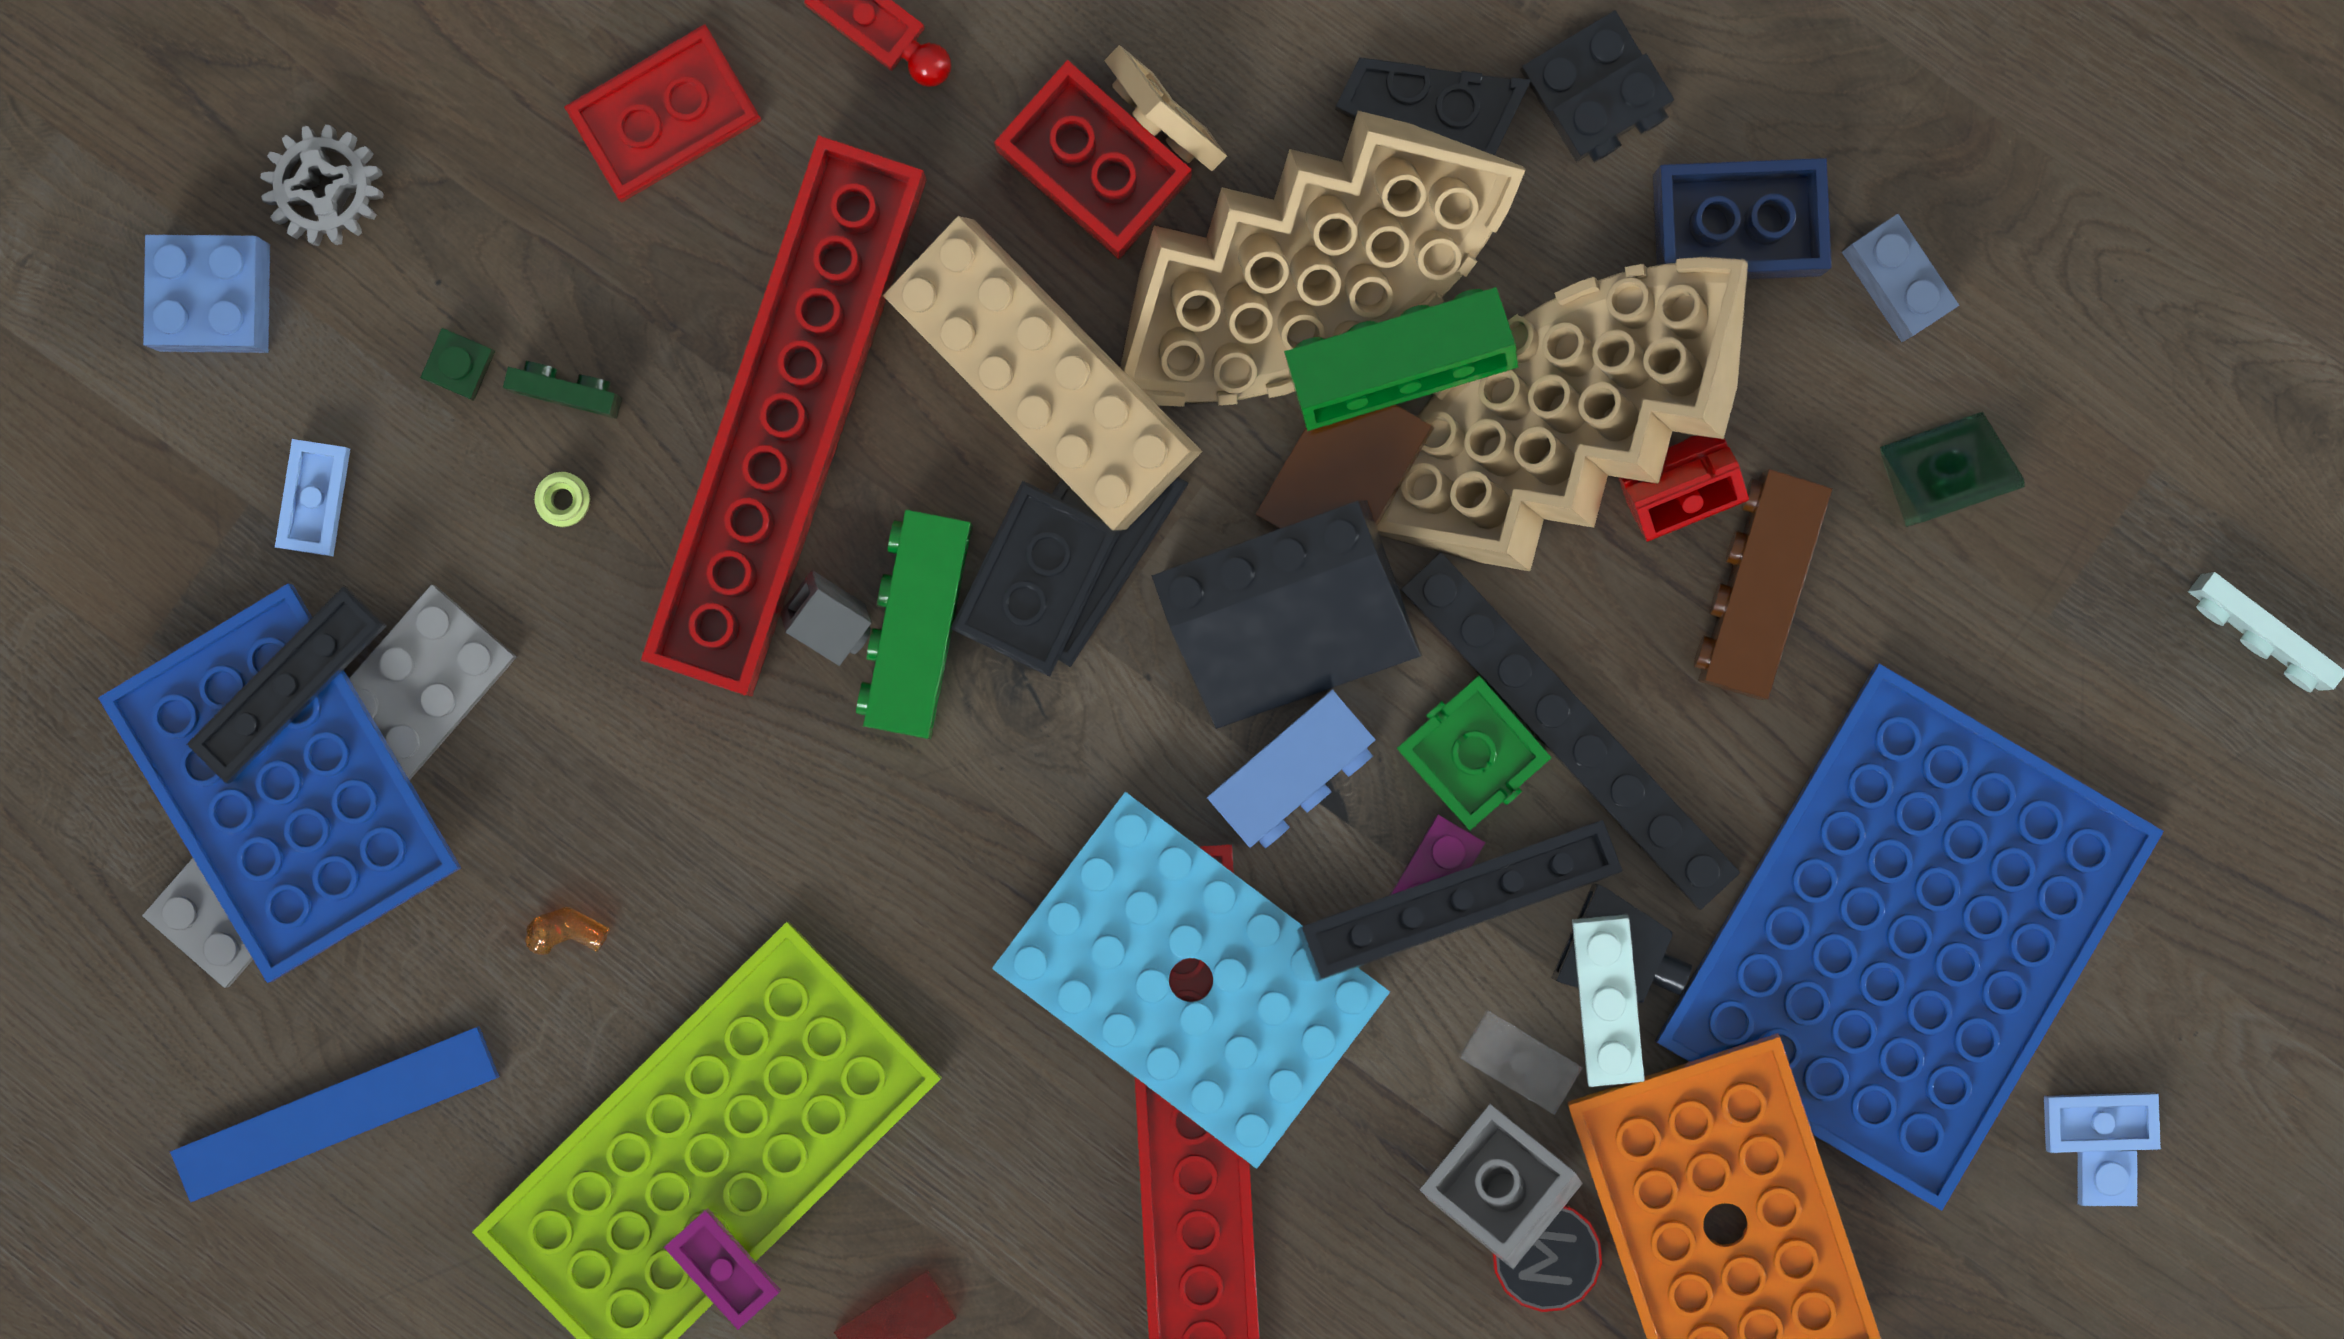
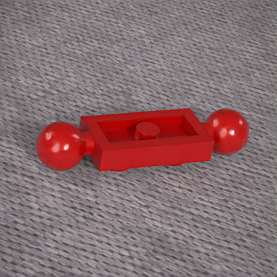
(886, 35)

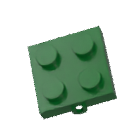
(1473, 753)

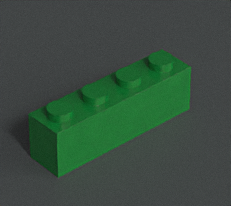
(1401, 358)
(916, 623)

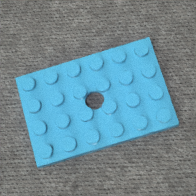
(1103, 965)

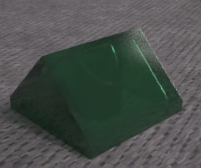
(1949, 469)

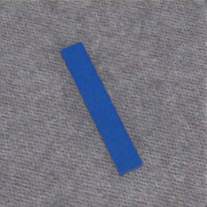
(334, 1114)

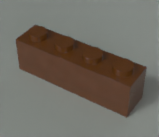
(1763, 585)

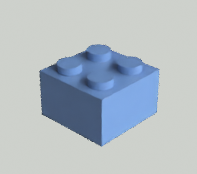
(206, 293)

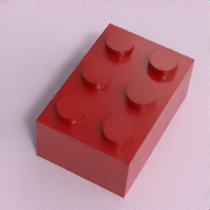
(1093, 159)

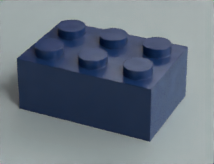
(1746, 211)

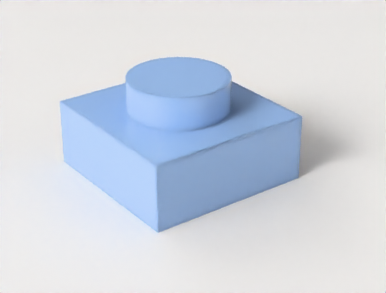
(2107, 1178)

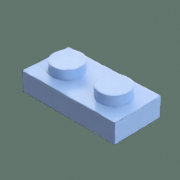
(312, 497)
(2102, 1122)

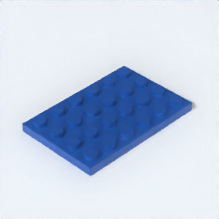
(314, 827)

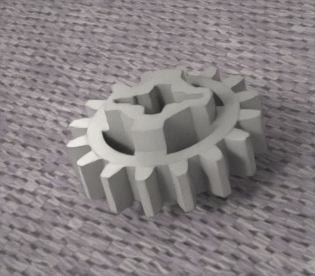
(299, 191)

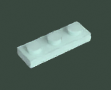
(2265, 633)
(1608, 1000)

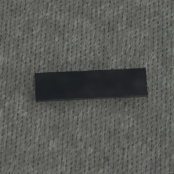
(286, 684)

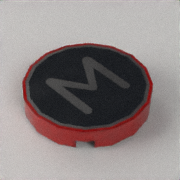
(1557, 1267)

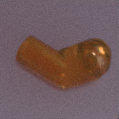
(561, 925)

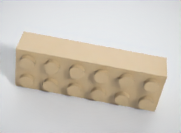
(1042, 373)

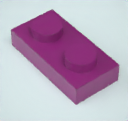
(1440, 853)
(722, 1268)

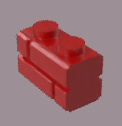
(1695, 483)

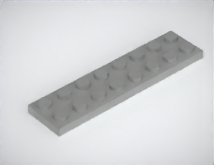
(417, 693)

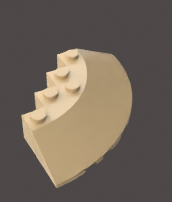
(1325, 254)
(1592, 399)

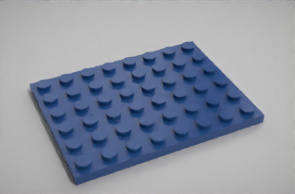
(1914, 931)

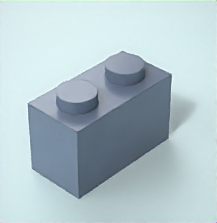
(1900, 278)

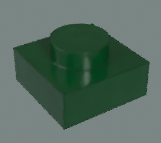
(457, 364)

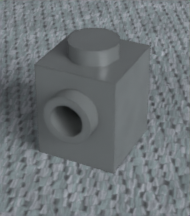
(826, 618)

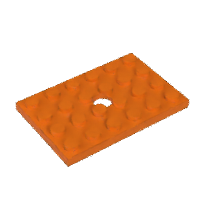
(1711, 1137)

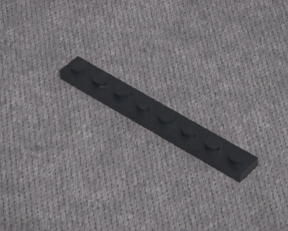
(1570, 731)

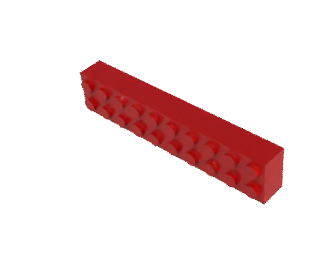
(784, 416)

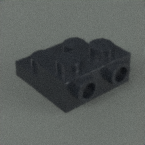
(1598, 88)

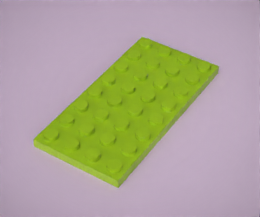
(732, 1114)

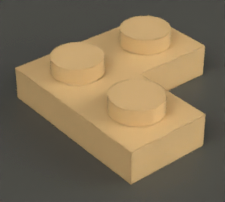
(1160, 112)

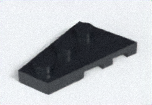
(1449, 103)

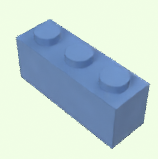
(1293, 771)

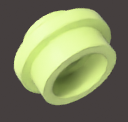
(545, 499)

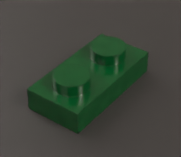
(540, 382)

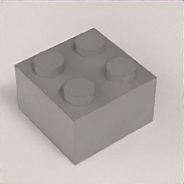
(1501, 1186)

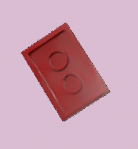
(663, 113)

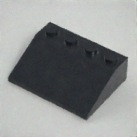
(1288, 614)

